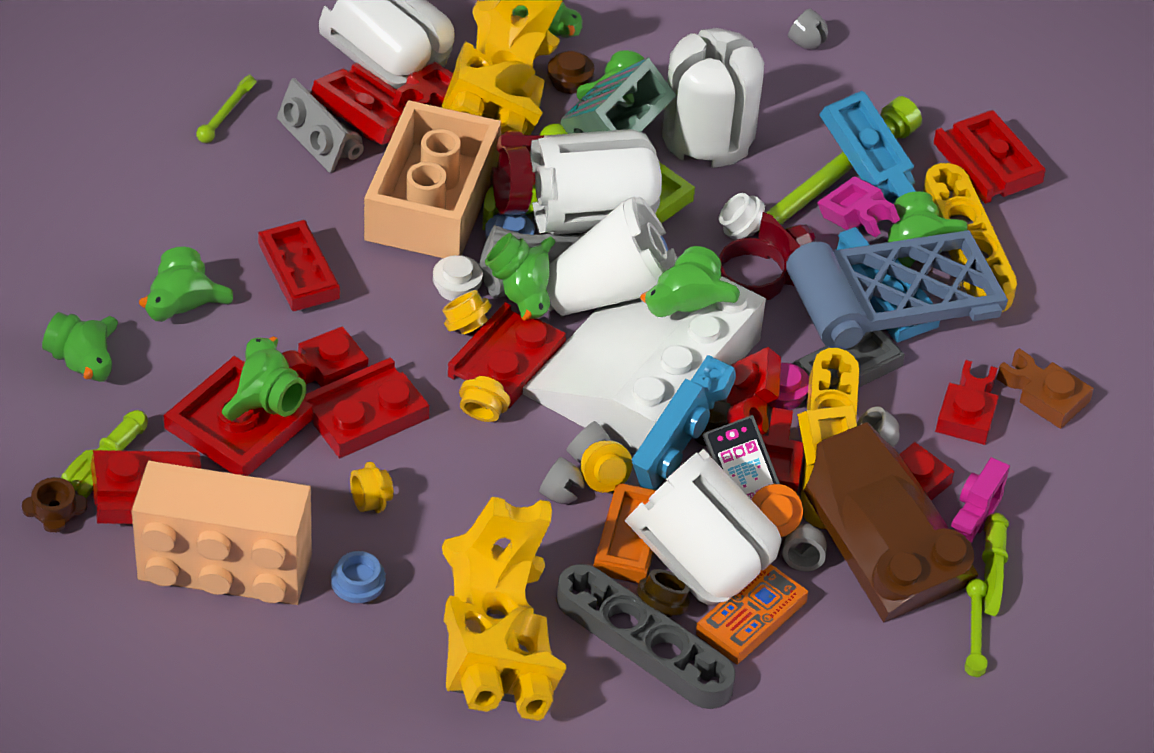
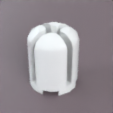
(389, 35)
(716, 98)
(589, 176)
(707, 530)

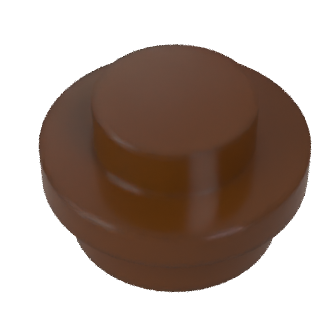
(570, 70)

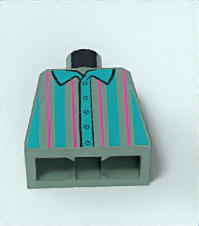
(605, 108)

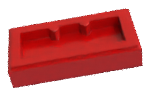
(299, 265)

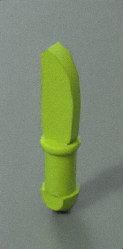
(994, 559)

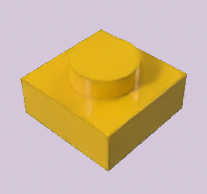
(822, 424)

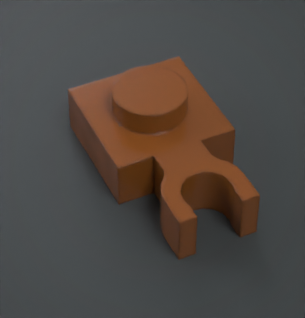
(1048, 392)

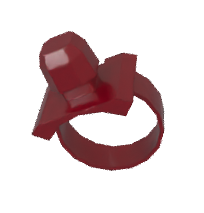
(514, 175)
(772, 243)

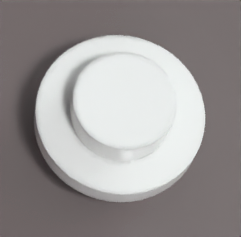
(741, 216)
(456, 276)

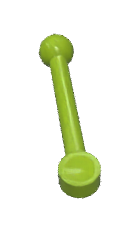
(206, 133)
(976, 662)

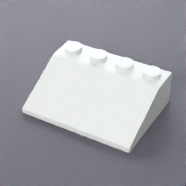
(631, 363)

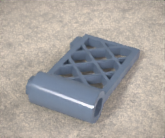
(841, 297)

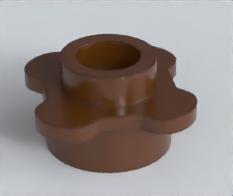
(54, 503)

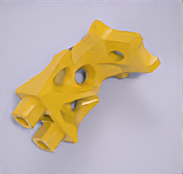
(499, 74)
(491, 580)

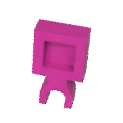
(857, 205)
(981, 497)

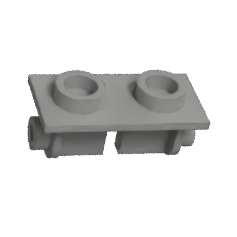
(317, 127)

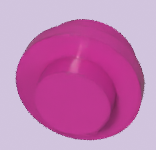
(793, 387)

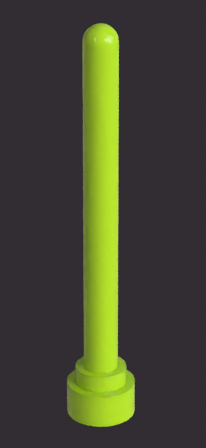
(901, 118)

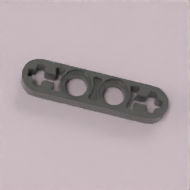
(651, 629)

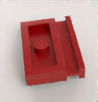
(360, 100)
(990, 155)
(507, 351)
(366, 407)
(119, 476)

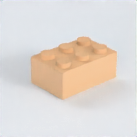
(431, 180)
(222, 532)

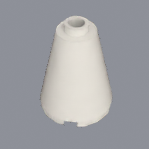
(611, 261)

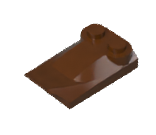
(886, 524)

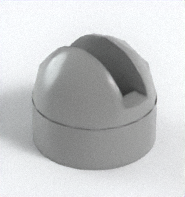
(809, 30)
(883, 423)
(588, 436)
(559, 481)
(812, 552)

